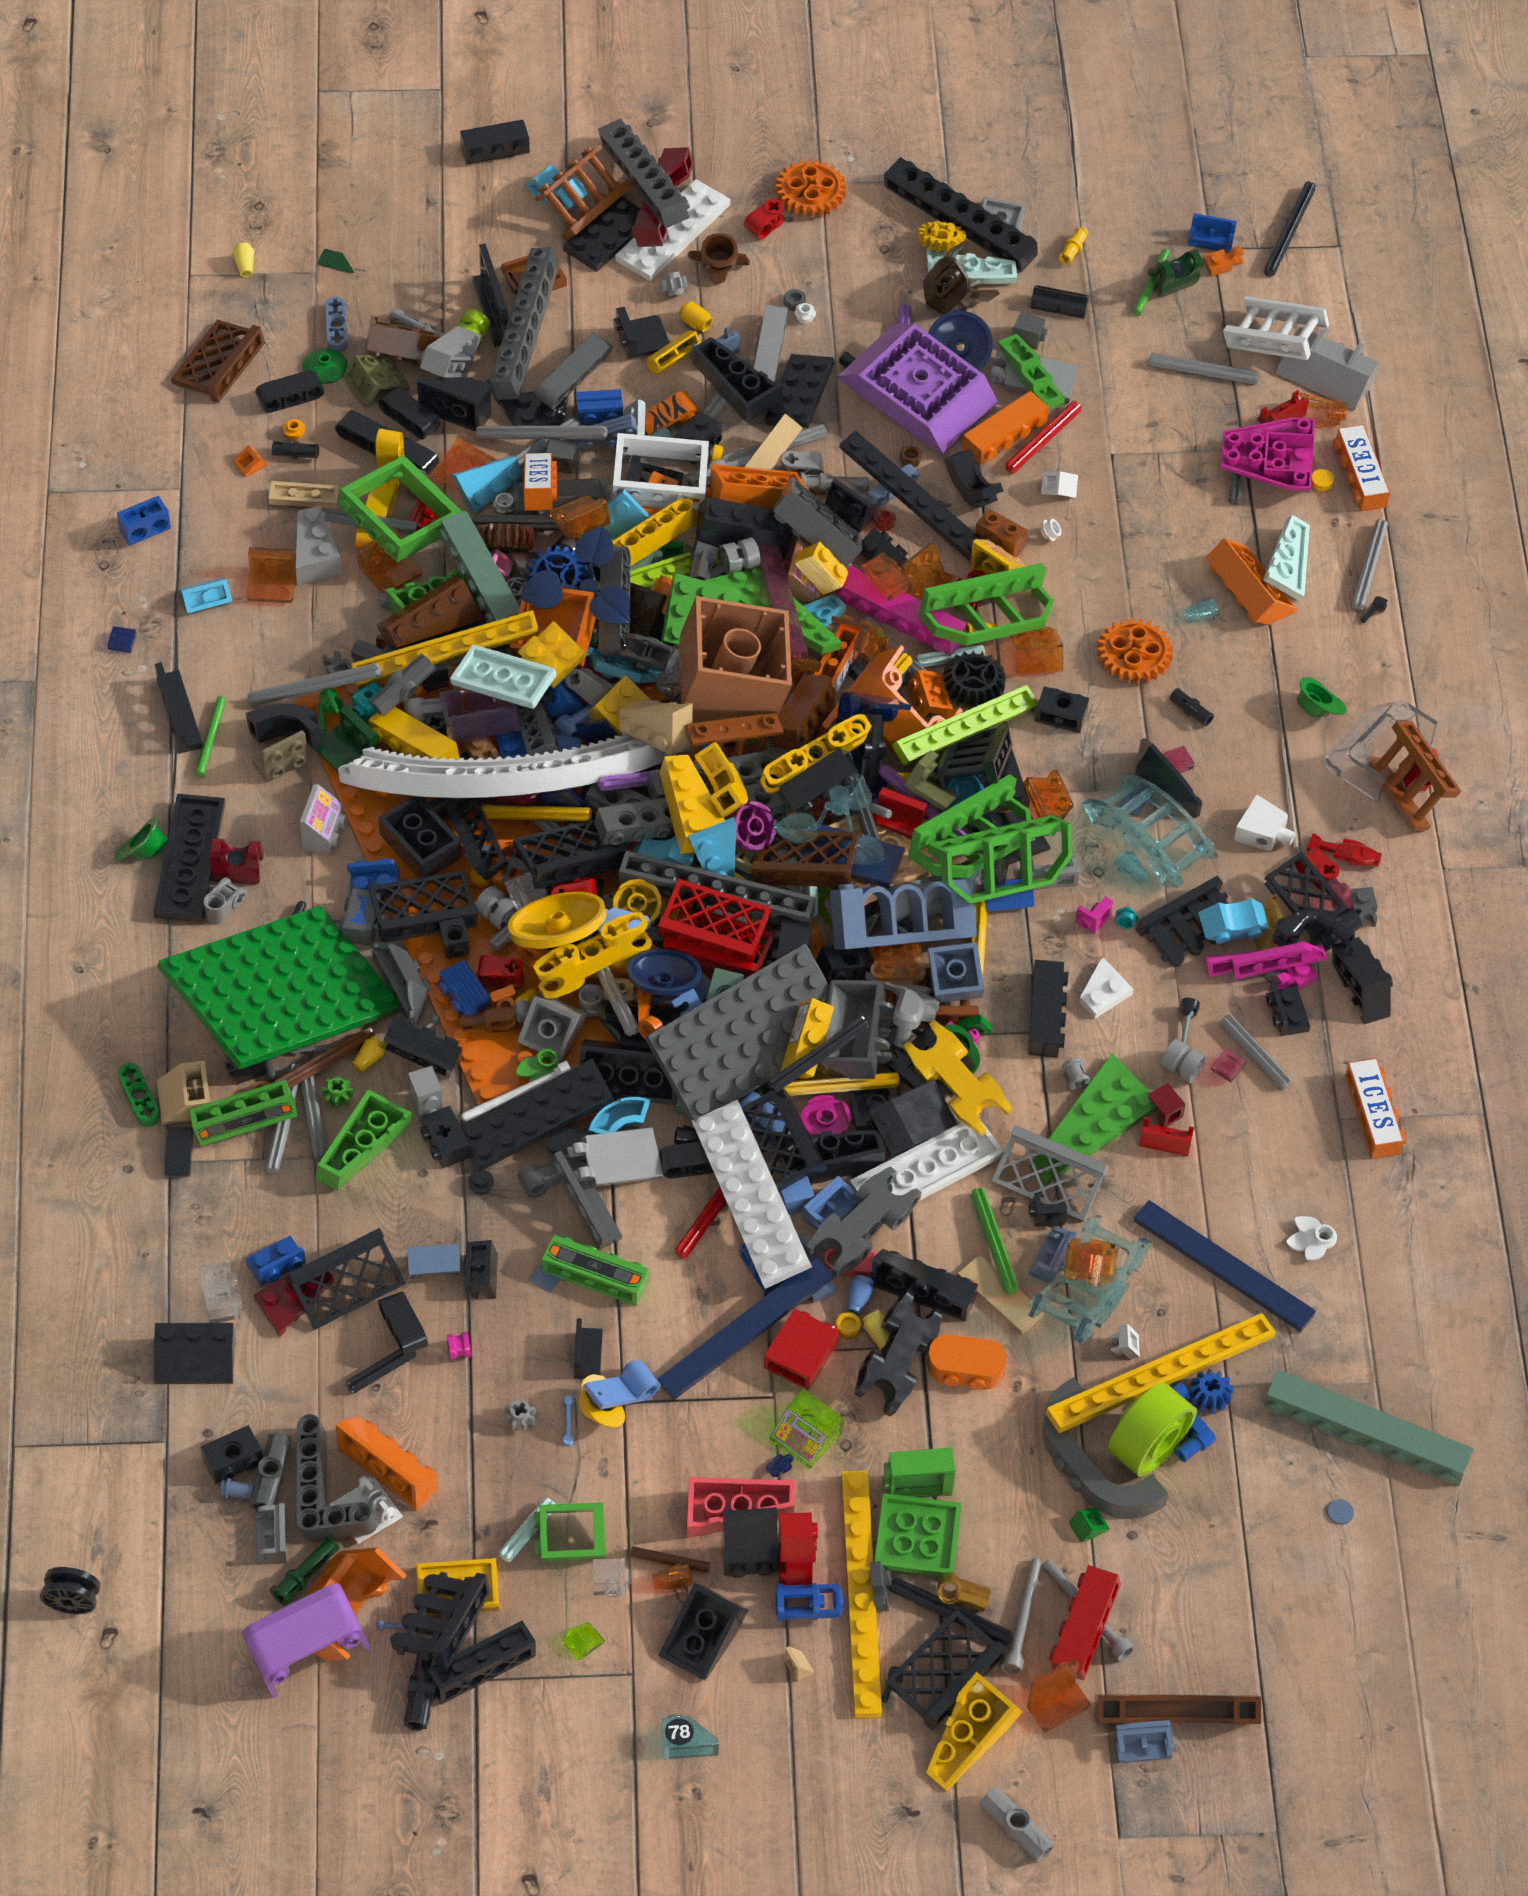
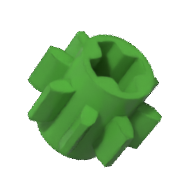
(337, 1091)

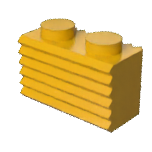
(821, 568)

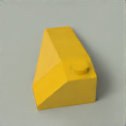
(974, 1726)

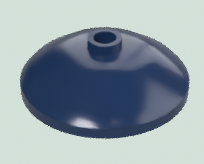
(965, 329)
(664, 972)

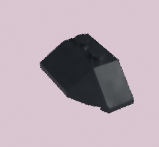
(1158, 770)
(613, 1025)

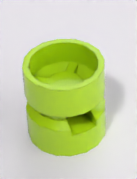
(475, 322)

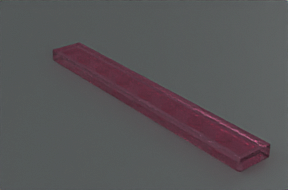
(780, 595)

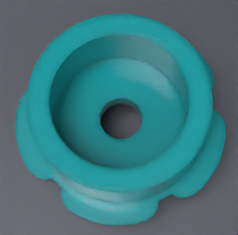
(1126, 917)

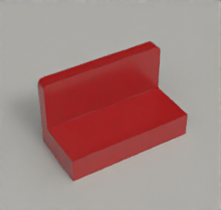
(906, 812)

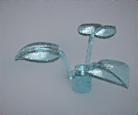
(857, 796)

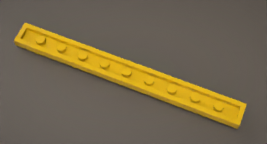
(1165, 1369)
(860, 1595)

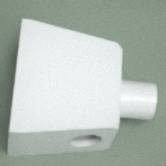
(1263, 826)

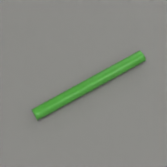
(1149, 286)
(210, 736)

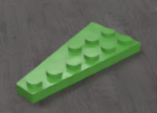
(754, 593)
(1101, 1114)

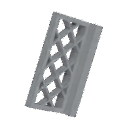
(1058, 1152)

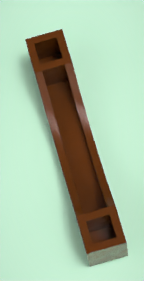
(1178, 1708)

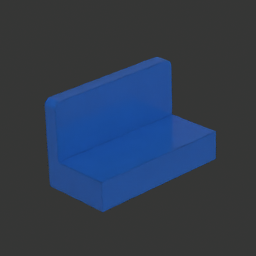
(1012, 901)

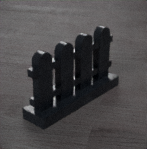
(1179, 924)
(903, 1062)
(456, 1620)

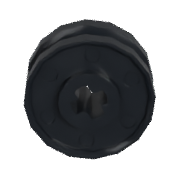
(70, 1590)

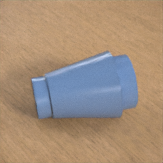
(859, 1294)

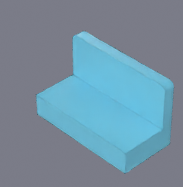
(205, 594)

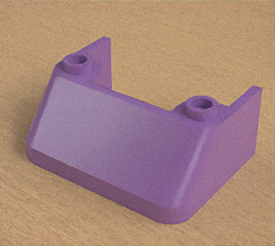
(301, 1631)

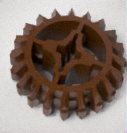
(507, 537)

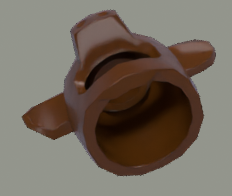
(719, 256)

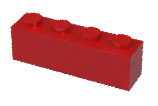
(1086, 1619)

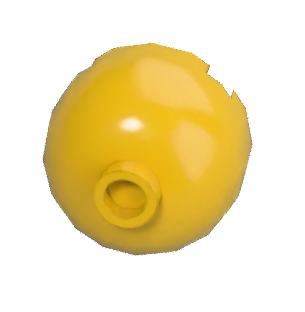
(639, 897)

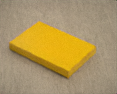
(460, 1570)

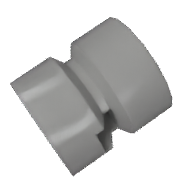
(743, 554)
(495, 906)
(1181, 1059)

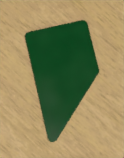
(335, 260)

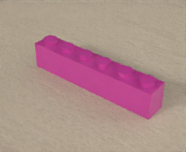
(898, 613)

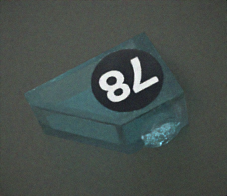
(686, 1738)

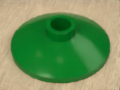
(327, 363)

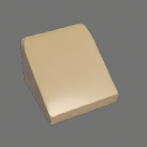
(797, 1663)

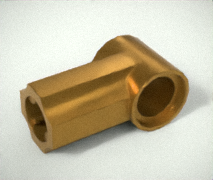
(966, 1592)

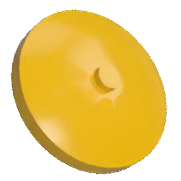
(557, 920)

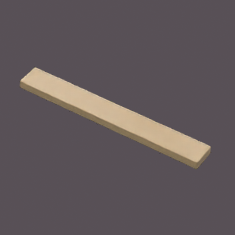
(769, 450)

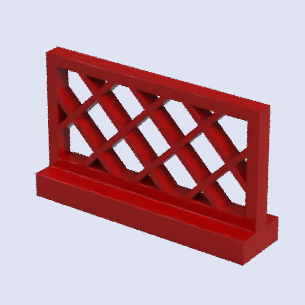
(703, 936)
(712, 959)

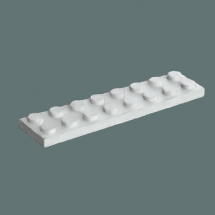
(751, 1194)

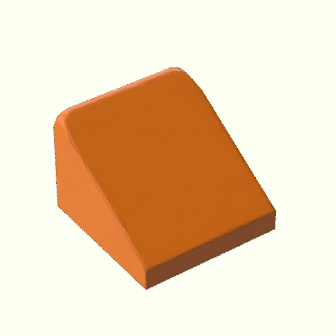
(249, 461)

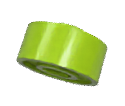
(1151, 1429)

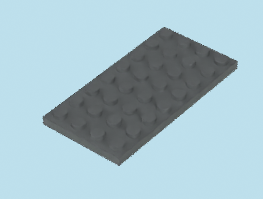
(737, 1035)

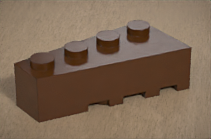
(435, 612)
(805, 711)

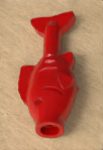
(1350, 851)

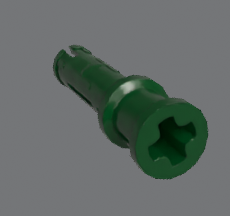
(297, 1578)

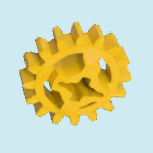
(940, 235)

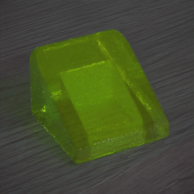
(583, 1640)

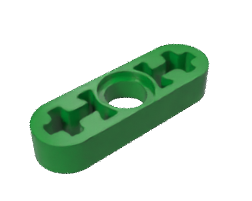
(138, 1104)

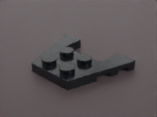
(531, 411)

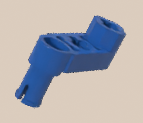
(1199, 1434)

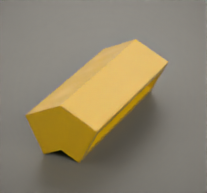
(672, 349)

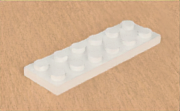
(704, 208)
(938, 1161)

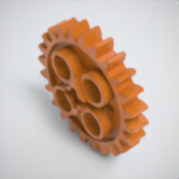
(811, 188)
(1135, 650)

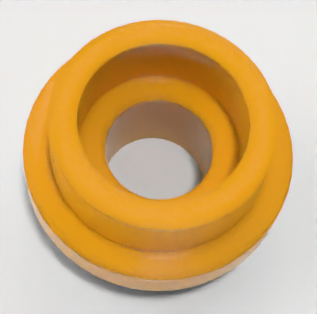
(294, 429)

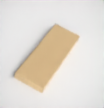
(1012, 1307)

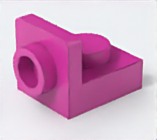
(1096, 917)

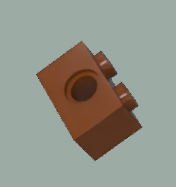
(1002, 532)

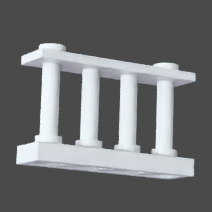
(1271, 342)

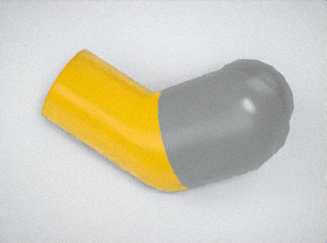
(522, 1004)

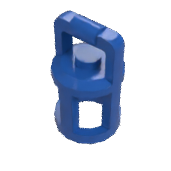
(815, 1601)

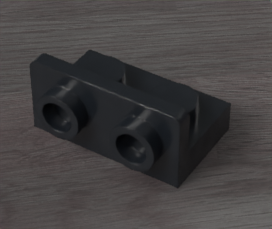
(1287, 1010)

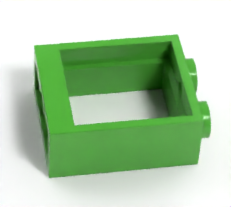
(920, 1473)
(571, 1555)

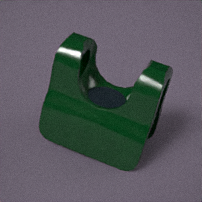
(1178, 273)

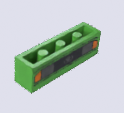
(243, 1112)
(595, 1269)

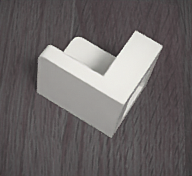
(1059, 484)

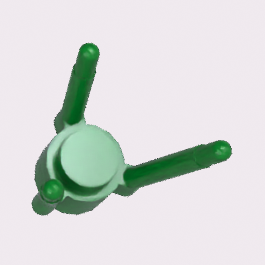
(330, 703)

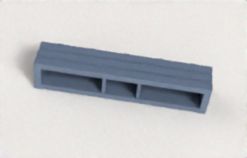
(624, 424)

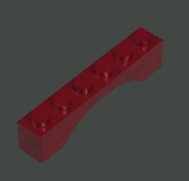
(647, 228)

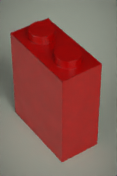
(801, 1349)

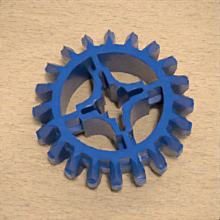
(563, 570)

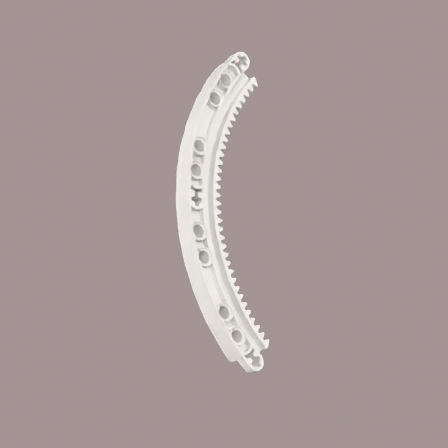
(500, 776)

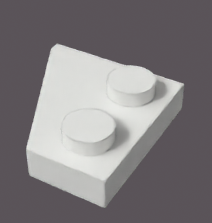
(1104, 990)

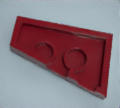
(281, 1303)

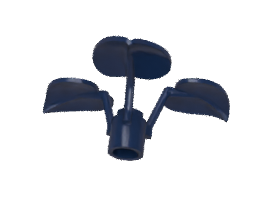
(593, 548)

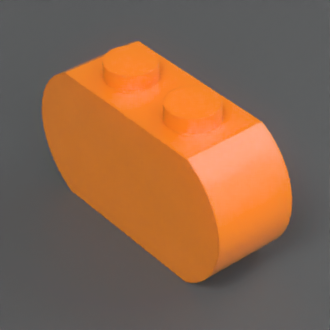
(966, 1361)

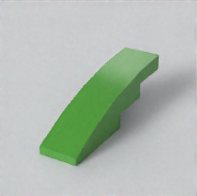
(1029, 370)

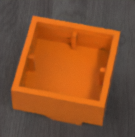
(571, 615)

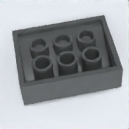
(817, 522)

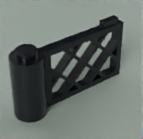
(1317, 935)

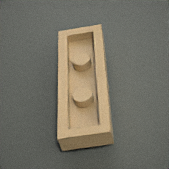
(304, 494)

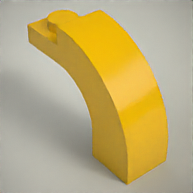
(727, 784)

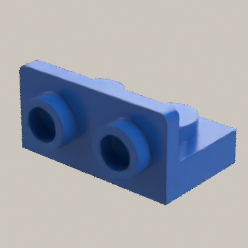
(373, 873)
(276, 1260)

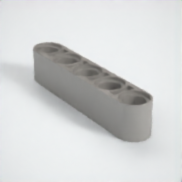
(771, 340)

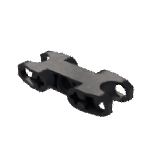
(891, 1367)

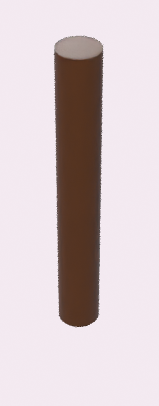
(669, 1559)

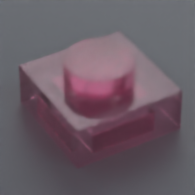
(1180, 759)
(1342, 891)
(1228, 1065)

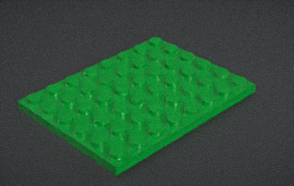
(279, 987)

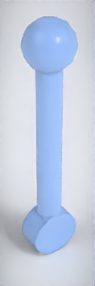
(568, 1439)

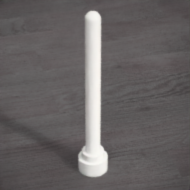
(509, 1096)

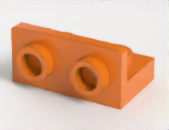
(929, 693)

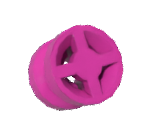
(458, 1345)

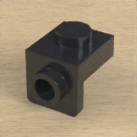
(1047, 1214)

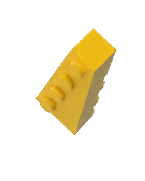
(687, 800)

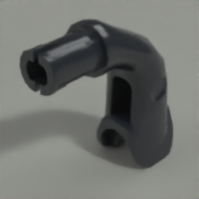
(1289, 929)

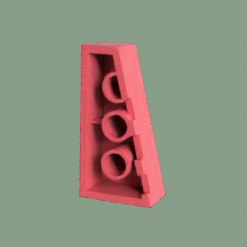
(714, 1495)

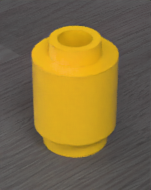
(695, 316)

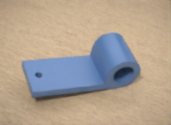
(632, 1386)

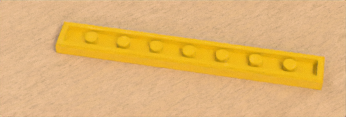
(454, 645)

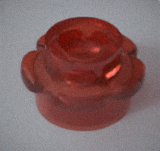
(885, 520)

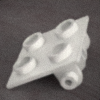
(374, 1495)

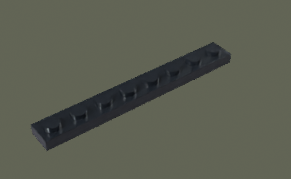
(909, 493)

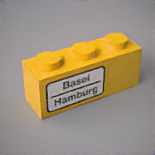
(808, 1032)

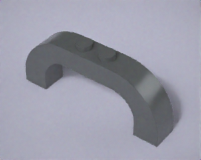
(1083, 1476)

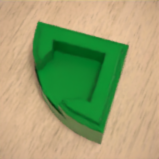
(976, 1022)

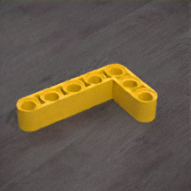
(382, 499)
(657, 530)

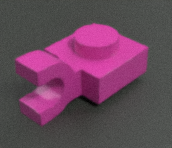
(1297, 976)

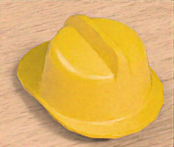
(609, 1417)

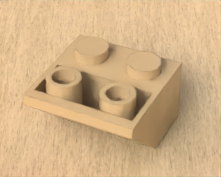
(182, 1090)

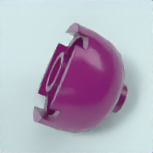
(751, 824)

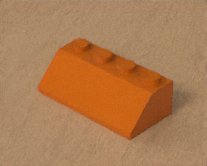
(749, 485)
(1244, 577)
(386, 1461)

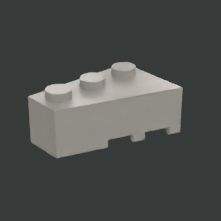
(451, 354)
(315, 547)

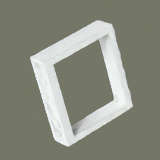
(662, 447)

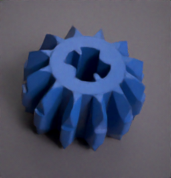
(1202, 1387)

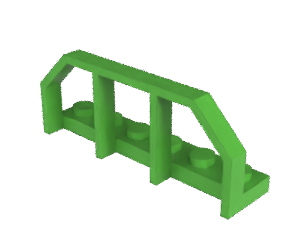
(982, 588)
(957, 817)
(1005, 836)

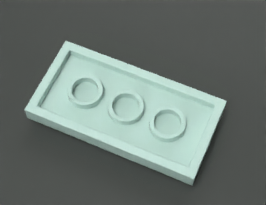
(503, 676)

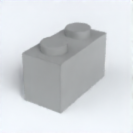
(424, 1092)

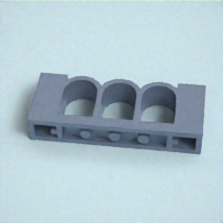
(849, 914)

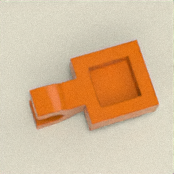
(1220, 262)

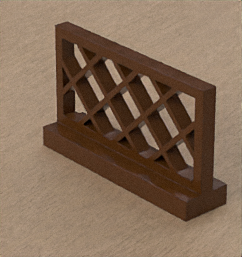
(232, 366)
(805, 873)

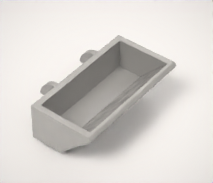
(1332, 369)

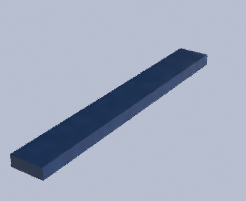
(1225, 1266)
(744, 1329)

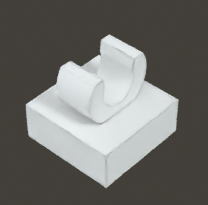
(1128, 1342)

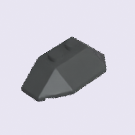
(402, 978)

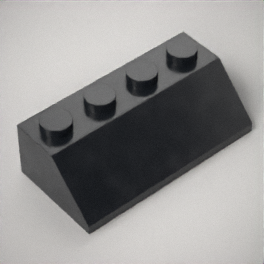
(729, 522)
(629, 1071)

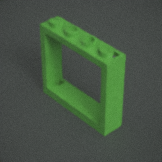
(375, 528)

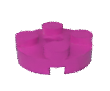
(828, 1106)

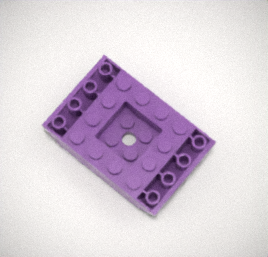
(930, 409)

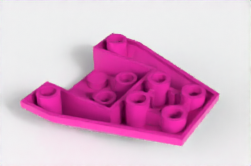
(1272, 452)

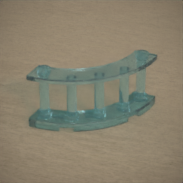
(1107, 815)
(1107, 1298)

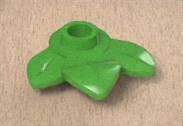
(535, 1068)

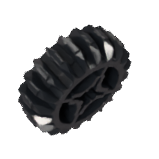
(974, 671)

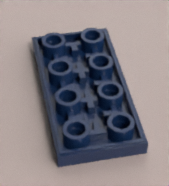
(877, 874)

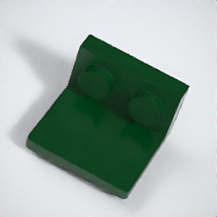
(347, 740)

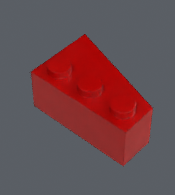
(796, 1548)

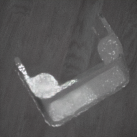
(1352, 755)

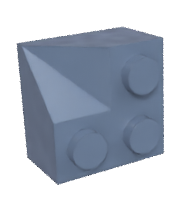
(955, 972)

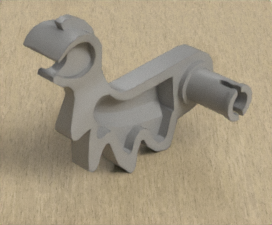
(912, 1006)

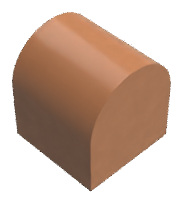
(734, 660)

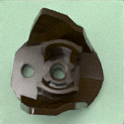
(949, 287)

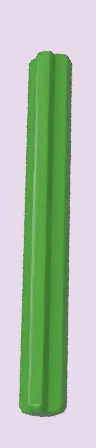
(994, 1241)

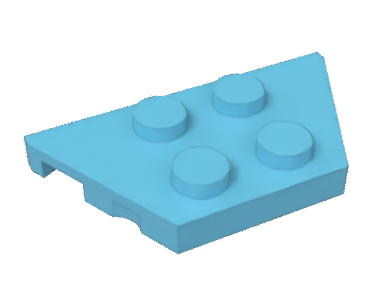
(618, 667)

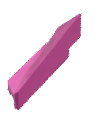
(1263, 961)

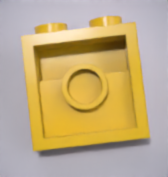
(555, 650)

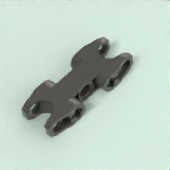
(850, 1235)

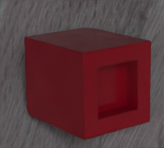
(1168, 1103)

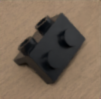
(702, 429)
(877, 543)

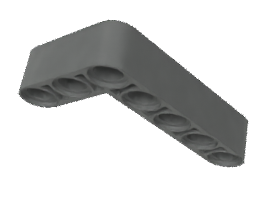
(315, 1488)

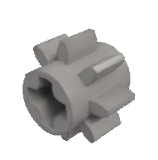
(673, 284)
(519, 1415)

